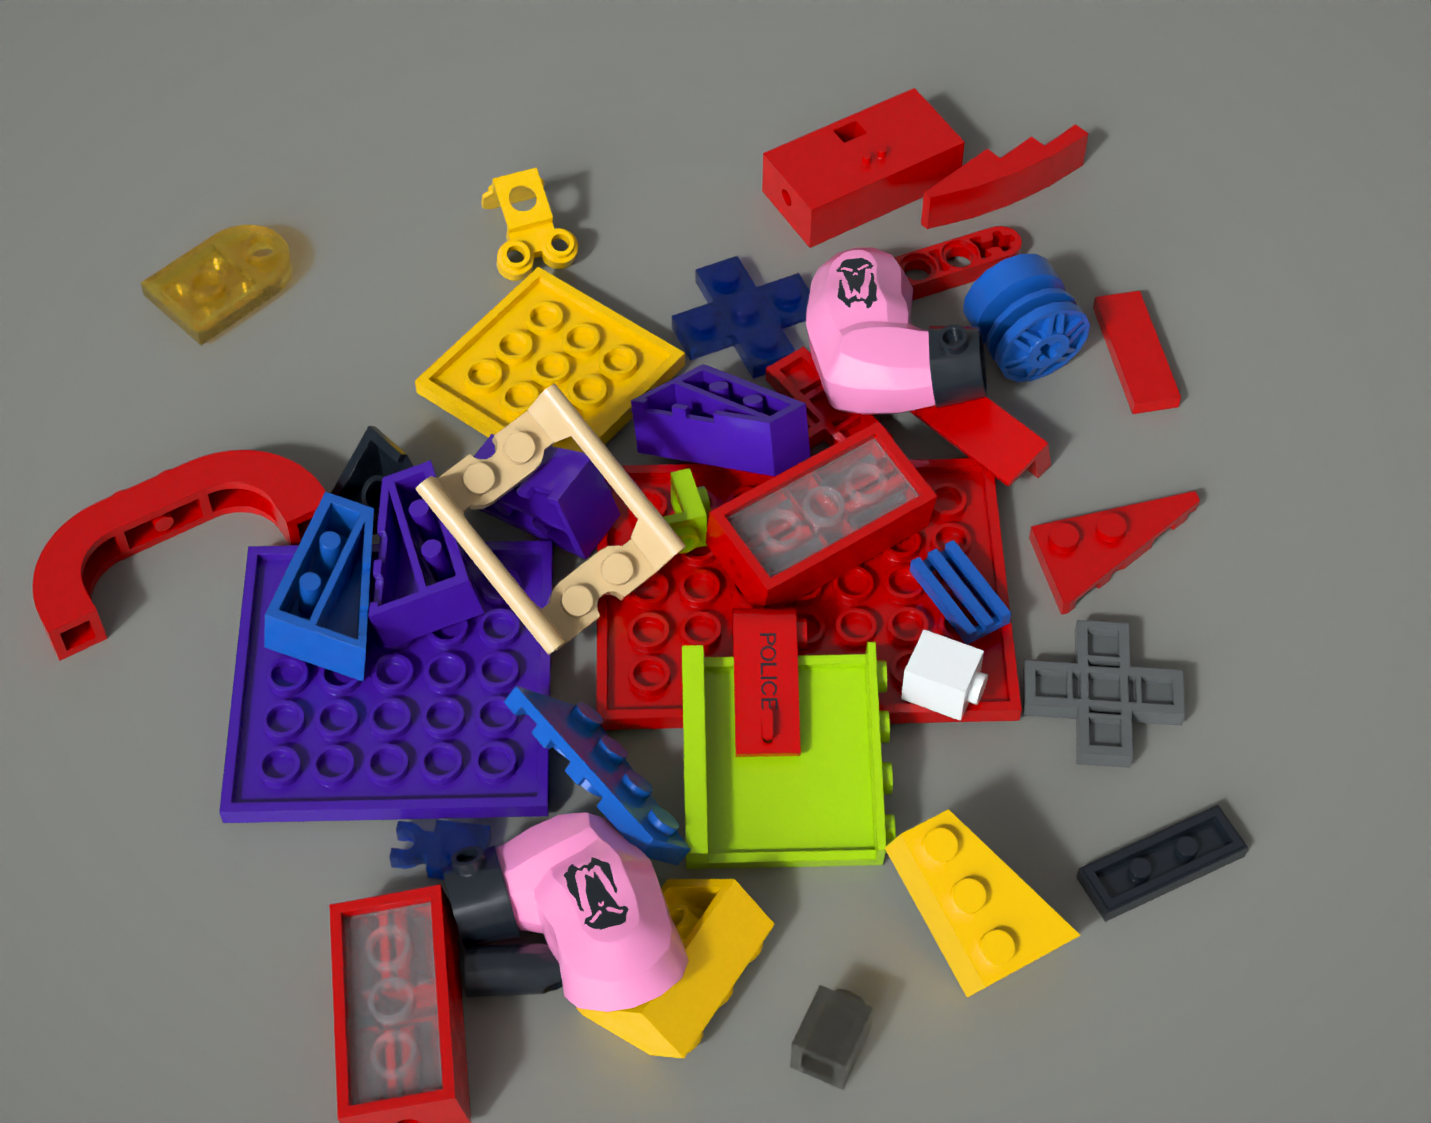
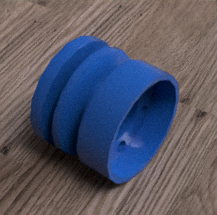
(1026, 317)

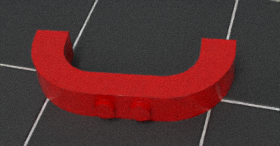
(152, 514)

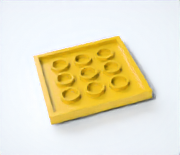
(542, 338)

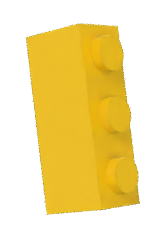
(720, 936)

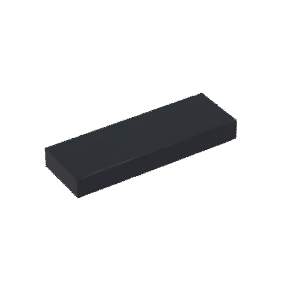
(1161, 862)

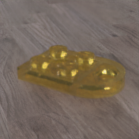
(220, 280)

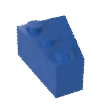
(325, 591)

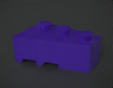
(419, 567)

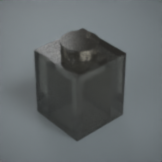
(831, 1036)

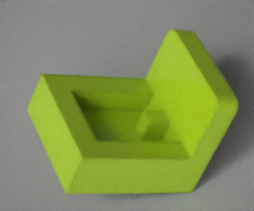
(690, 509)

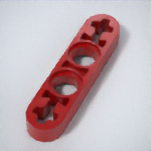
(992, 243)

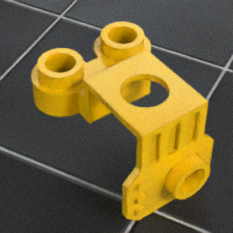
(529, 230)

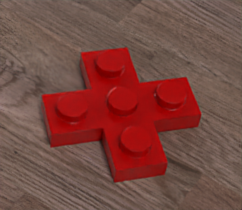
(799, 379)

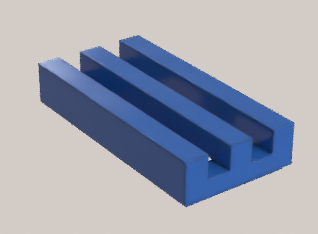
(976, 583)

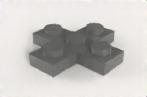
(1103, 693)

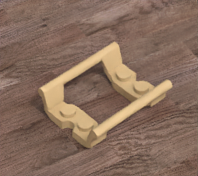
(517, 455)

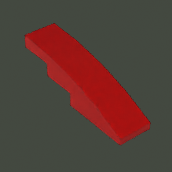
(997, 182)

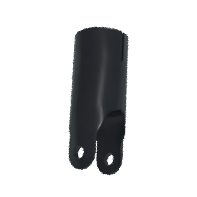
(510, 970)

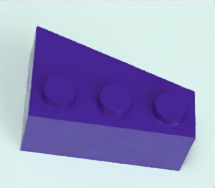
(721, 423)
(559, 501)

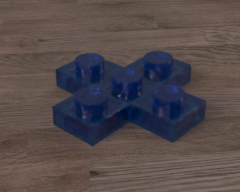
(742, 315)

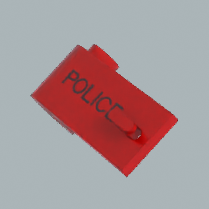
(767, 680)

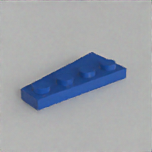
(602, 769)

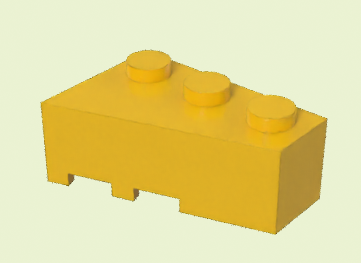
(974, 903)

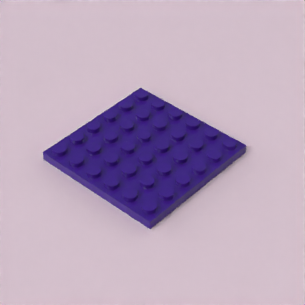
(411, 739)

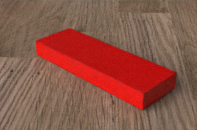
(1136, 352)

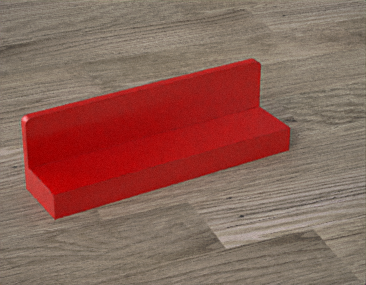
(989, 438)

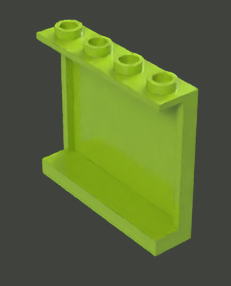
(788, 808)

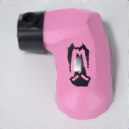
(872, 352)
(587, 897)

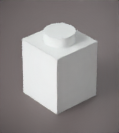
(944, 675)

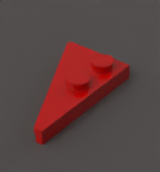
(1093, 546)

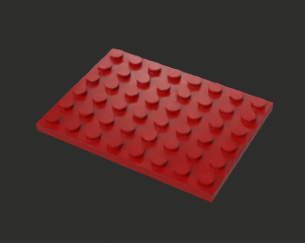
(873, 602)

